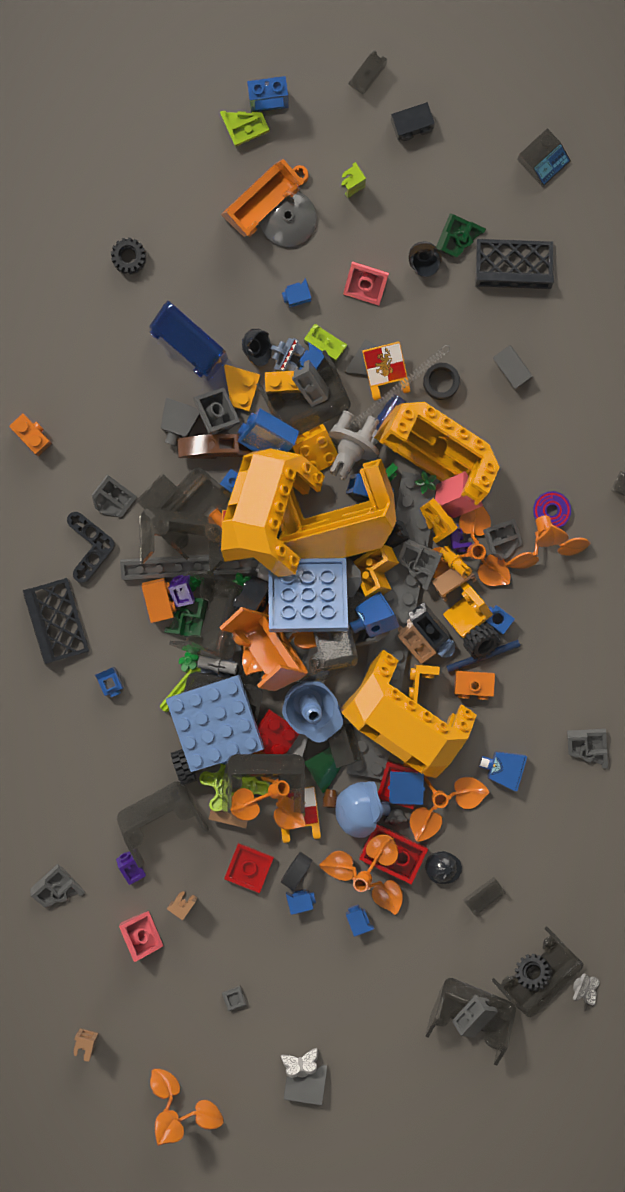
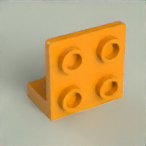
(316, 447)
(468, 611)
(427, 672)

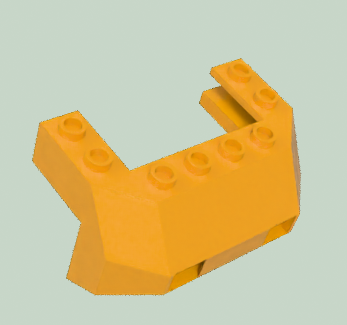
(440, 446)
(259, 506)
(347, 529)
(403, 724)

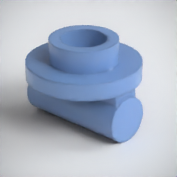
(446, 649)

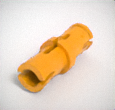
(455, 562)

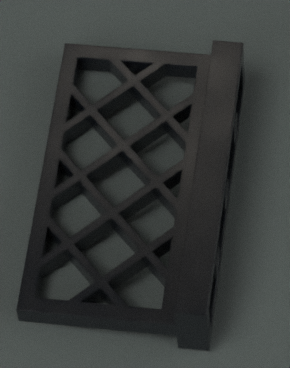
(514, 280)
(39, 625)

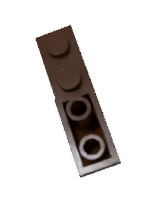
(211, 446)

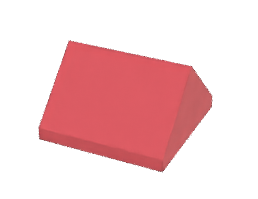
(365, 283)
(449, 496)
(140, 935)

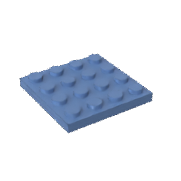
(310, 599)
(214, 723)

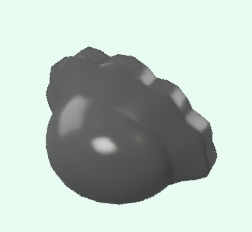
(395, 817)

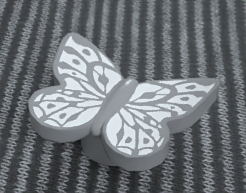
(585, 988)
(301, 1066)

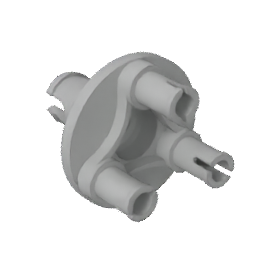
(353, 445)

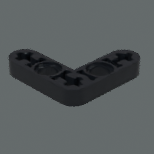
(95, 549)

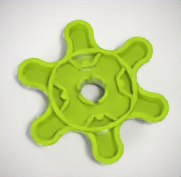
(215, 780)

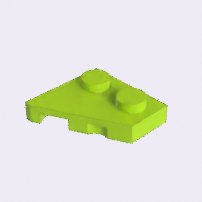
(244, 126)

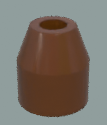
(329, 798)

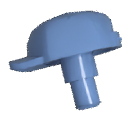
(312, 710)
(360, 809)

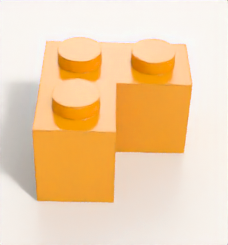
(372, 569)

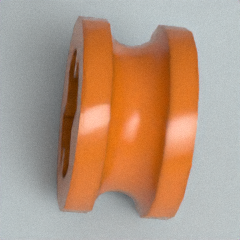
(305, 172)

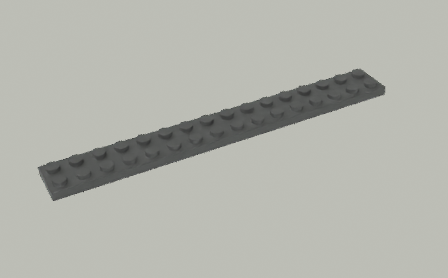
(402, 601)

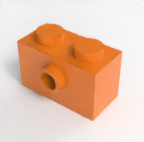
(30, 434)
(158, 600)
(474, 683)

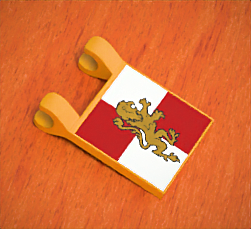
(384, 366)
(310, 815)

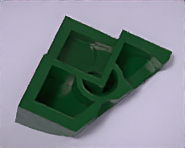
(457, 235)
(189, 619)
(323, 768)

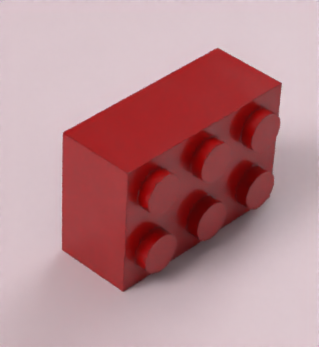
(409, 857)

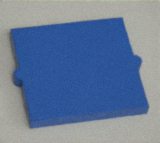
(406, 788)

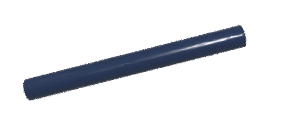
(469, 661)

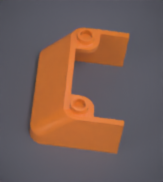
(262, 197)
(269, 649)

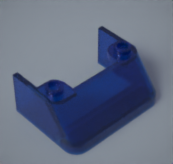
(188, 340)

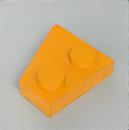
(241, 386)
(438, 520)

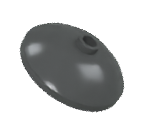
(294, 230)

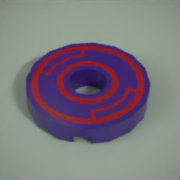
(559, 501)

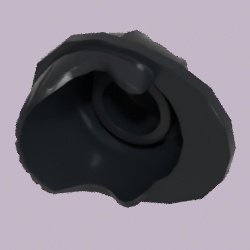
(424, 258)
(257, 346)
(443, 867)

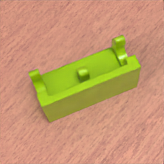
(355, 181)
(325, 341)

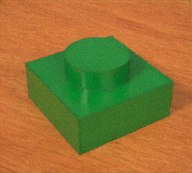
(391, 472)

